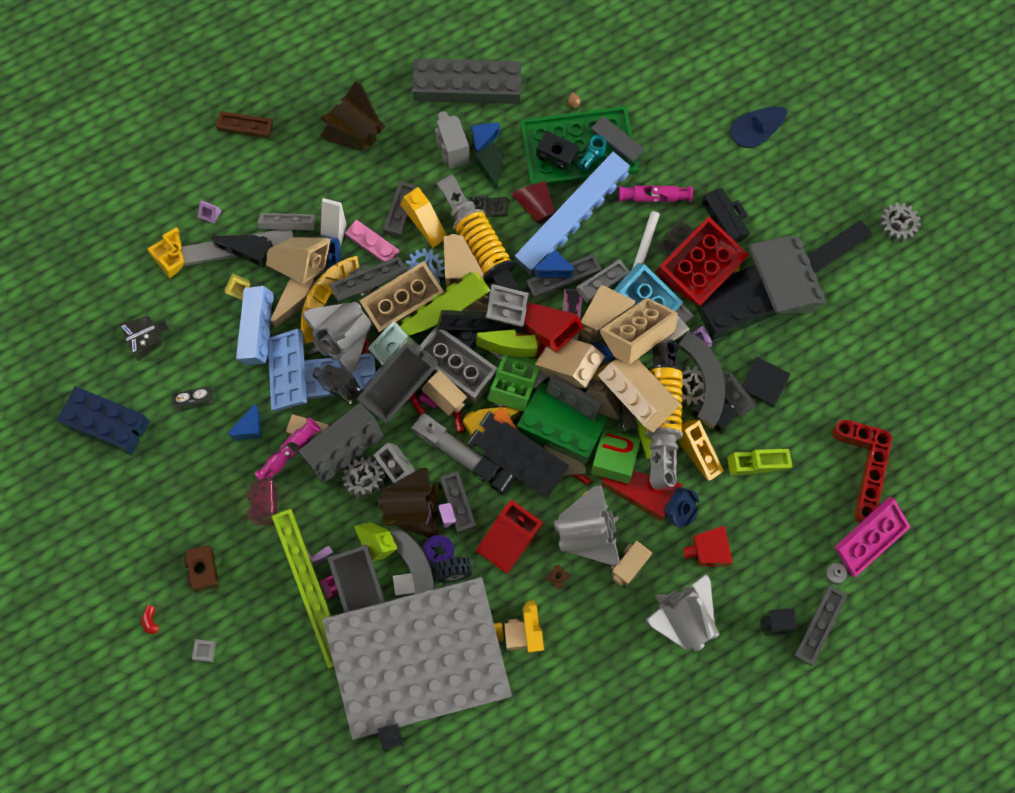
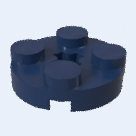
(682, 499)

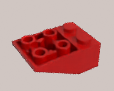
(509, 536)

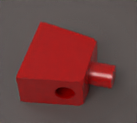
(710, 549)

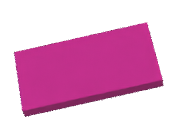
(872, 537)

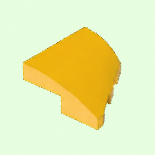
(168, 253)
(532, 628)

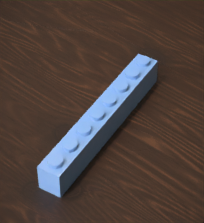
(572, 212)

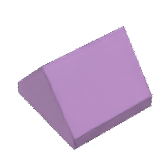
(208, 212)
(703, 335)

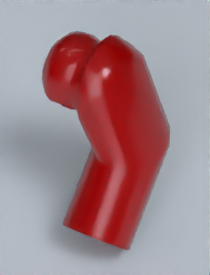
(147, 622)

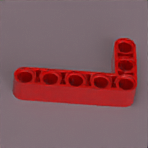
(871, 466)

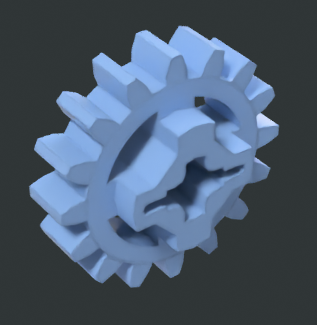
(428, 259)

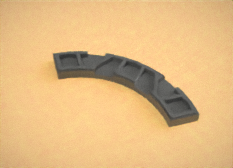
(712, 377)
(415, 559)

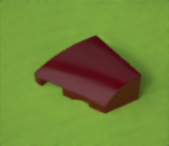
(536, 201)

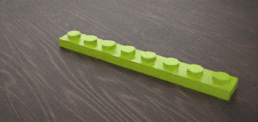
(304, 576)

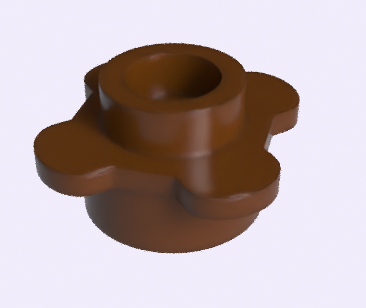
(564, 576)

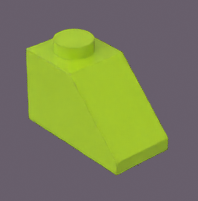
(377, 539)

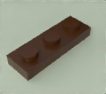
(244, 124)

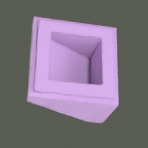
(447, 514)

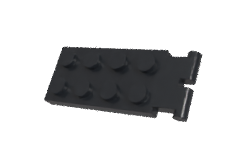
(519, 455)

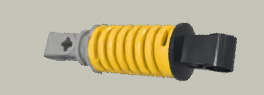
(479, 236)
(664, 438)

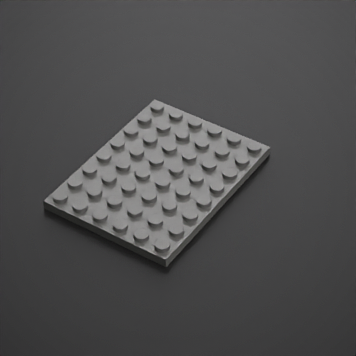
(417, 657)

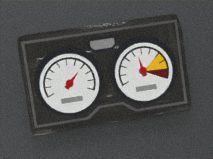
(192, 399)

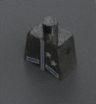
(143, 335)
(337, 382)

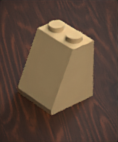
(299, 257)
(458, 259)
(604, 308)
(573, 362)

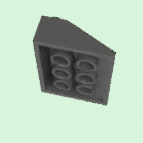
(787, 275)

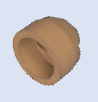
(574, 101)

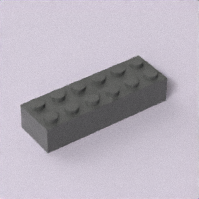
(466, 81)

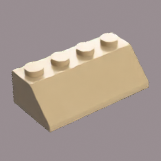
(401, 297)
(639, 330)
(640, 392)

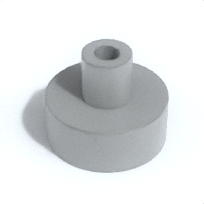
(834, 577)

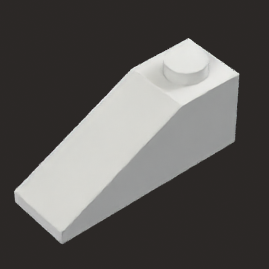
(332, 220)

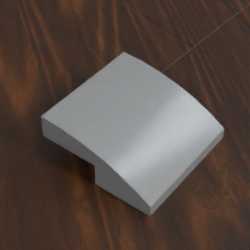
(506, 305)

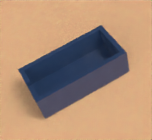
(103, 420)

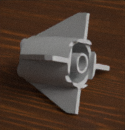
(339, 332)
(589, 528)
(686, 615)

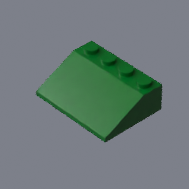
(560, 426)

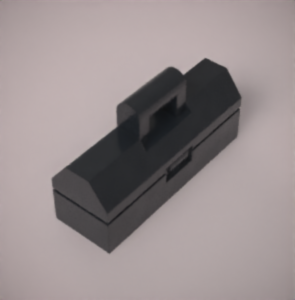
(722, 213)

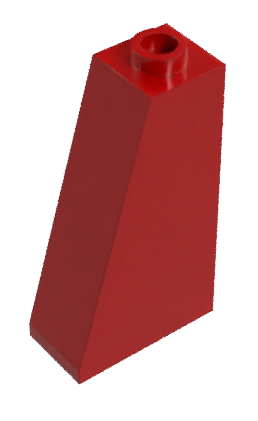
(550, 325)
(642, 494)

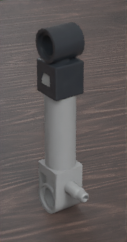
(482, 467)

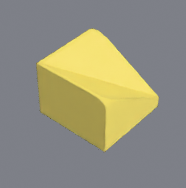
(236, 286)

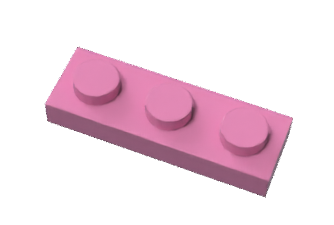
(371, 242)

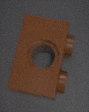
(208, 578)

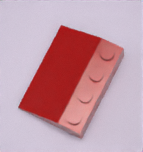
(702, 262)

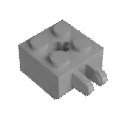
(452, 141)

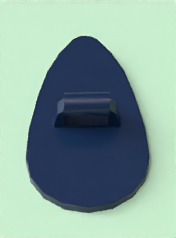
(757, 126)

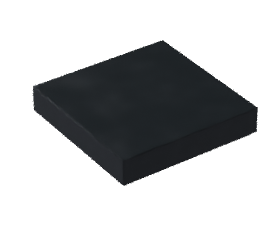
(765, 381)

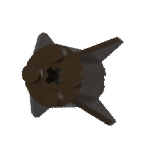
(353, 121)
(412, 504)

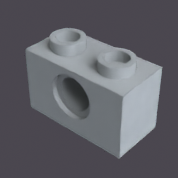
(393, 462)

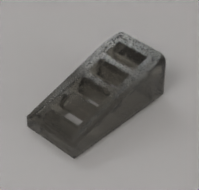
(628, 421)

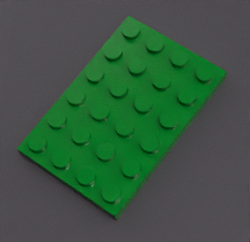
(575, 129)

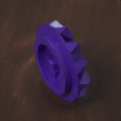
(436, 541)

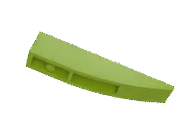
(456, 299)

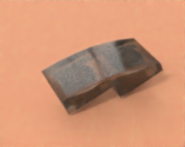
(491, 206)
(674, 238)

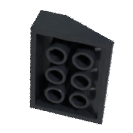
(736, 304)

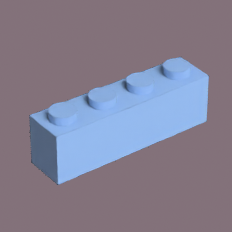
(255, 325)

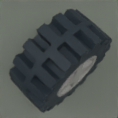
(453, 569)

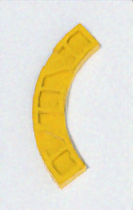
(321, 291)

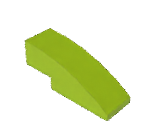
(508, 343)
(759, 461)

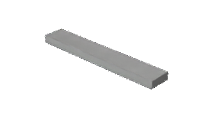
(208, 252)

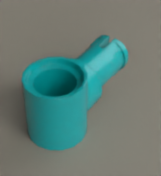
(592, 152)

